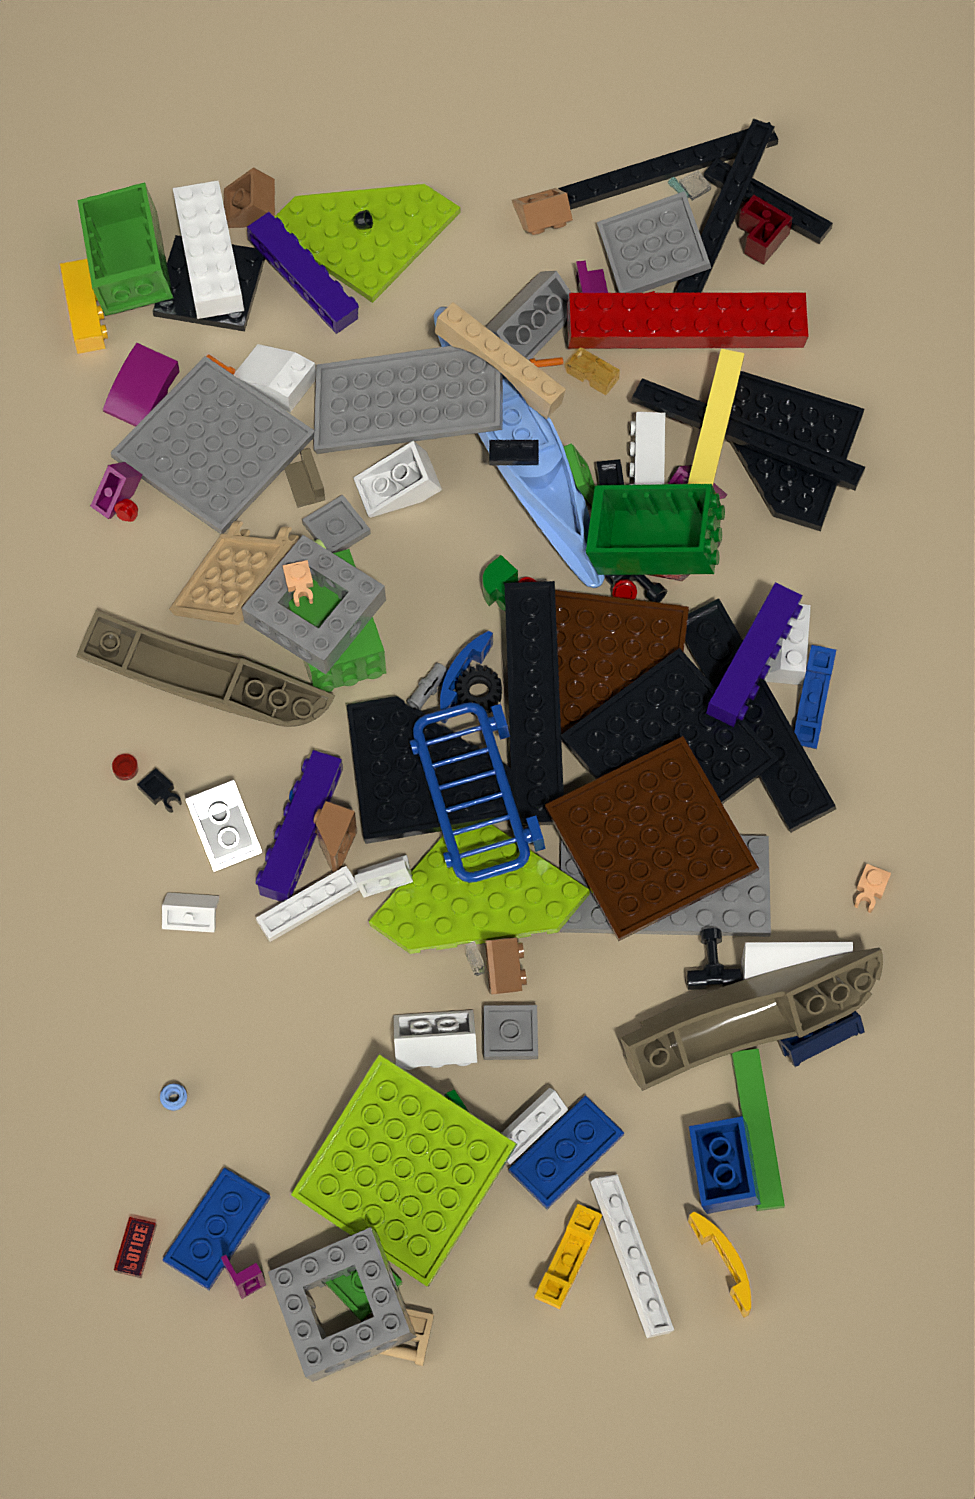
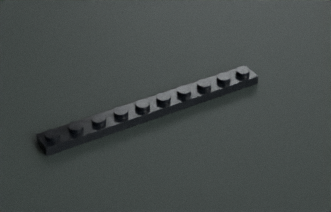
(656, 169)
(730, 200)
(752, 436)

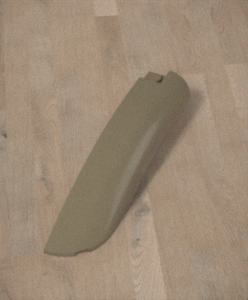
(201, 674)
(751, 1014)

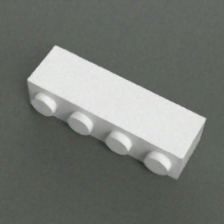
(648, 448)

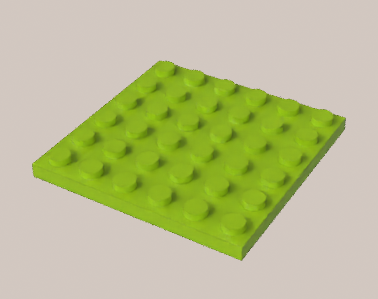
(404, 1168)

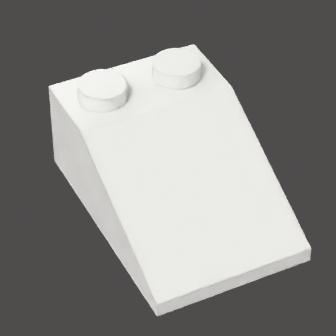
(278, 375)
(398, 481)
(223, 825)

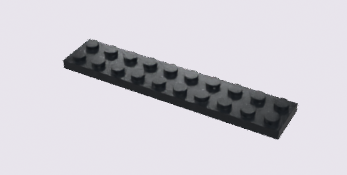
(533, 697)
(793, 780)

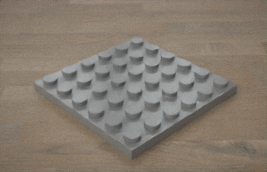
(213, 444)

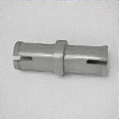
(427, 686)

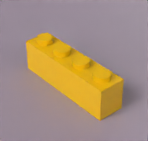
(82, 307)

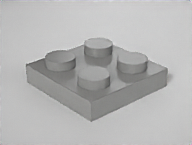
(337, 525)
(510, 1032)

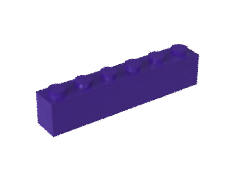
(303, 272)
(754, 655)
(298, 833)

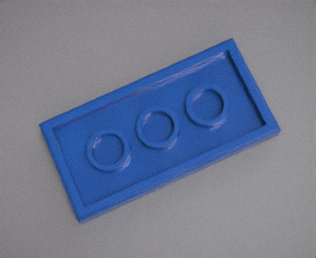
(566, 1152)
(216, 1228)

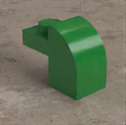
(493, 581)

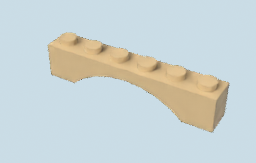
(532, 383)

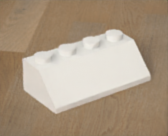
(771, 956)

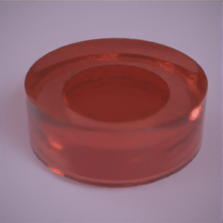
(125, 767)

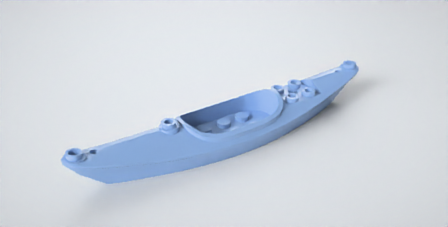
(545, 488)

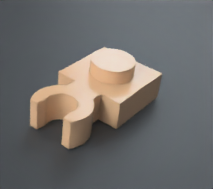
(299, 580)
(872, 885)

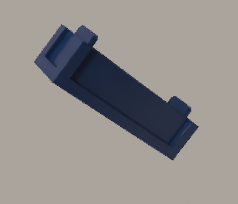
(822, 1039)

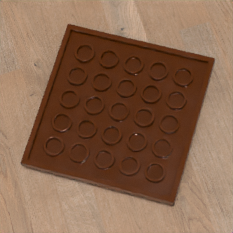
(608, 646)
(651, 838)

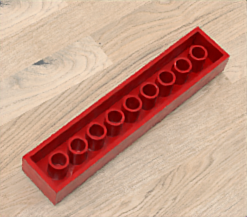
(687, 320)

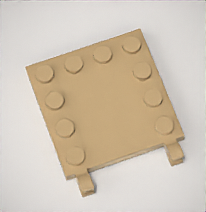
(231, 575)

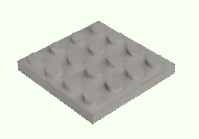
(654, 244)

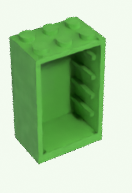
(124, 249)
(364, 655)

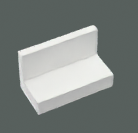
(384, 876)
(189, 912)

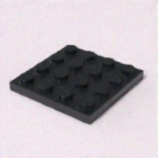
(182, 307)

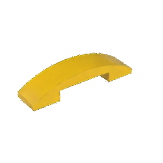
(708, 1231)
(569, 1256)

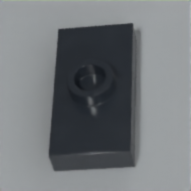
(513, 452)

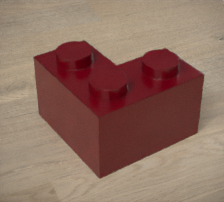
(766, 227)

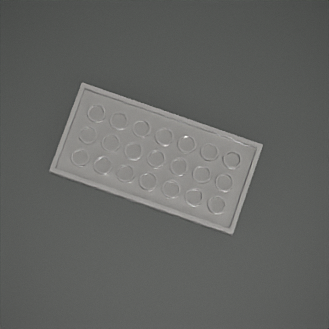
(405, 399)
(735, 910)

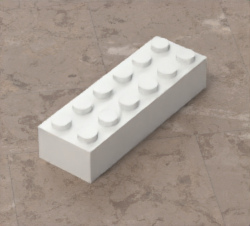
(208, 249)

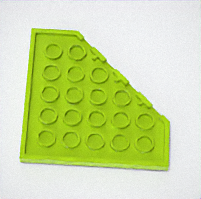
(369, 259)
(448, 912)

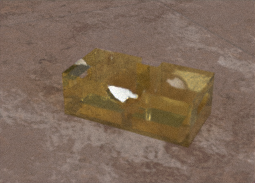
(597, 371)

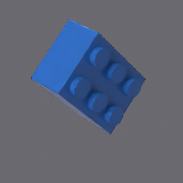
(724, 1165)

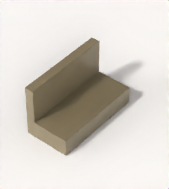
(305, 480)

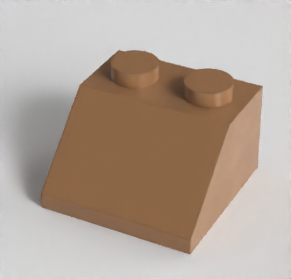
(249, 198)
(543, 210)
(335, 832)
(504, 965)

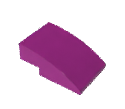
(140, 384)

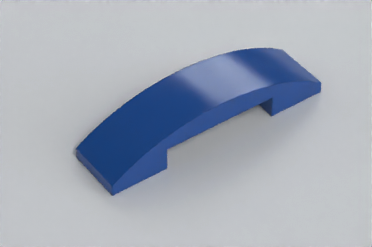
(476, 651)
(814, 695)

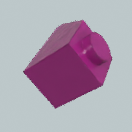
(117, 484)

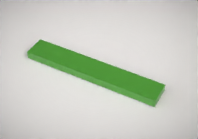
(756, 1114)

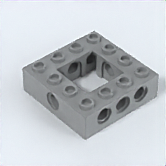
(319, 647)
(388, 1327)

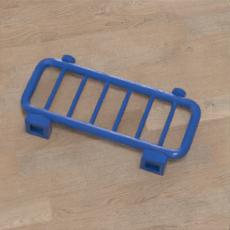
(522, 836)

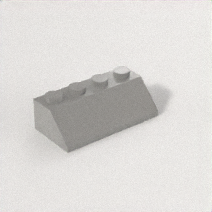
(533, 314)

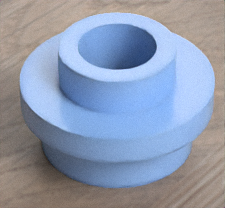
(172, 1089)

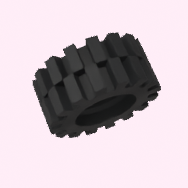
(479, 677)

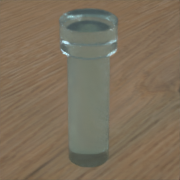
(673, 182)

